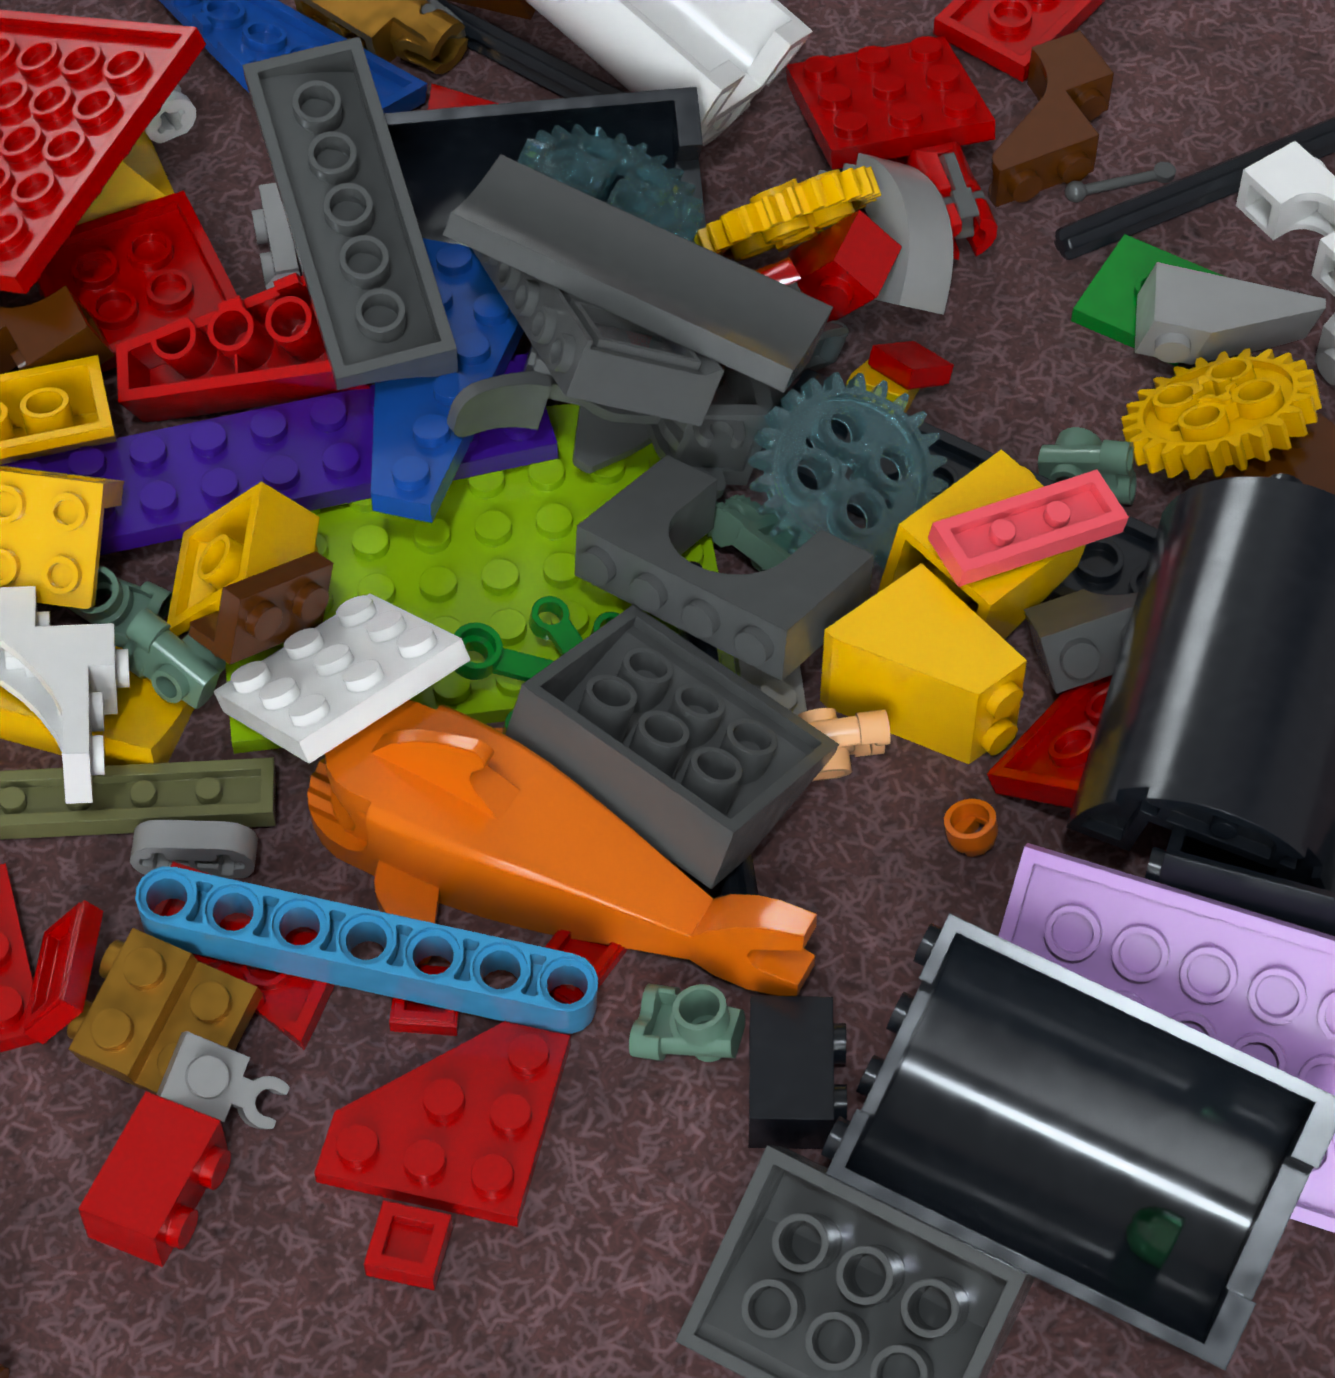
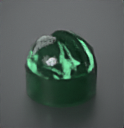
(1154, 1234)

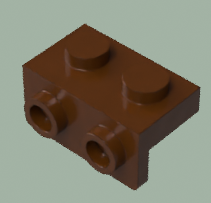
(266, 609)

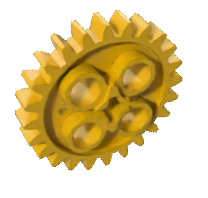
(789, 213)
(1222, 413)

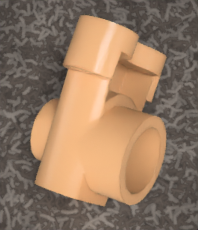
(856, 735)

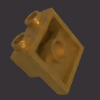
(147, 1003)

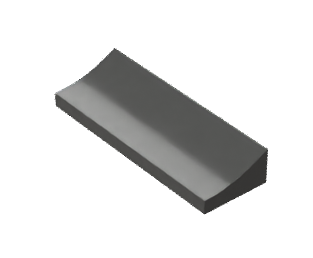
(350, 216)
(641, 272)

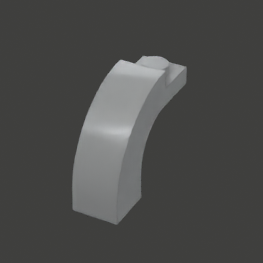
(919, 221)

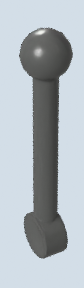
(1163, 172)

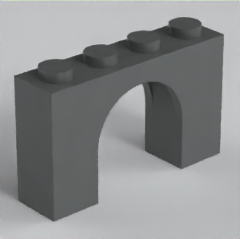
(760, 617)

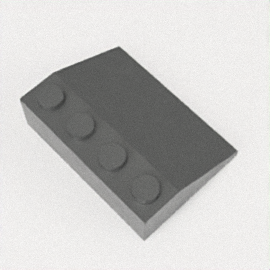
(670, 742)
(846, 1287)

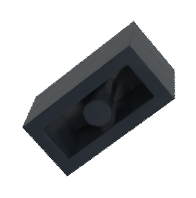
(793, 1071)

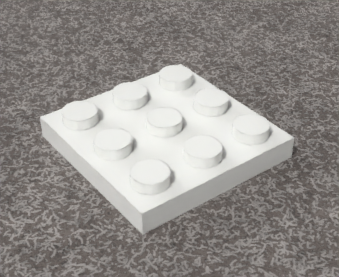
(340, 676)

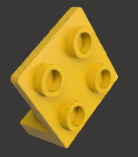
(53, 532)

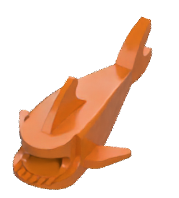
(503, 834)

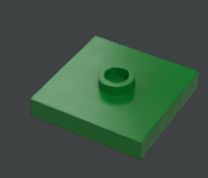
(1111, 297)

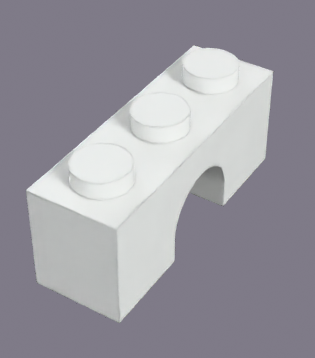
(1293, 193)

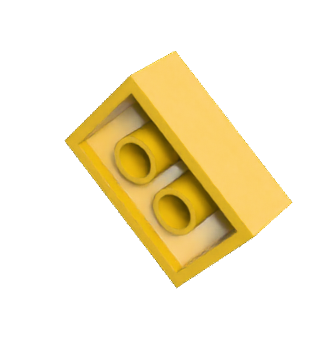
(53, 409)

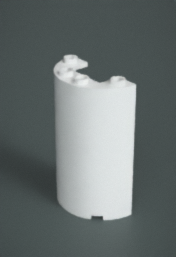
(670, 44)

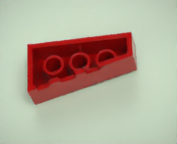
(229, 359)

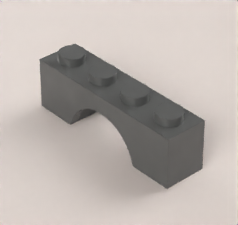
(1079, 636)

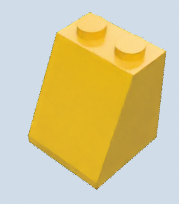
(997, 598)
(928, 665)

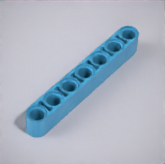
(345, 926)

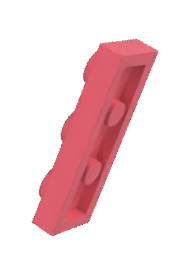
(1027, 527)

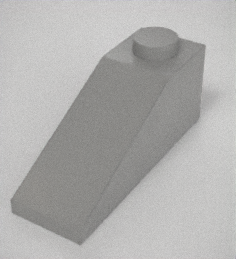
(1202, 314)

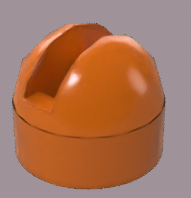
(964, 819)

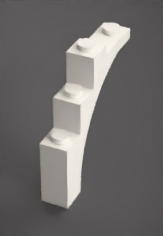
(65, 679)

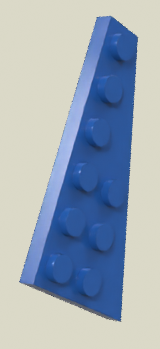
(263, 29)
(412, 444)

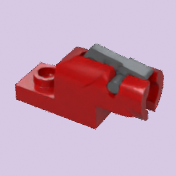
(961, 192)

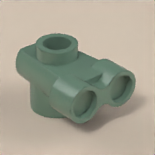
(1082, 451)
(124, 603)
(174, 665)
(686, 1024)

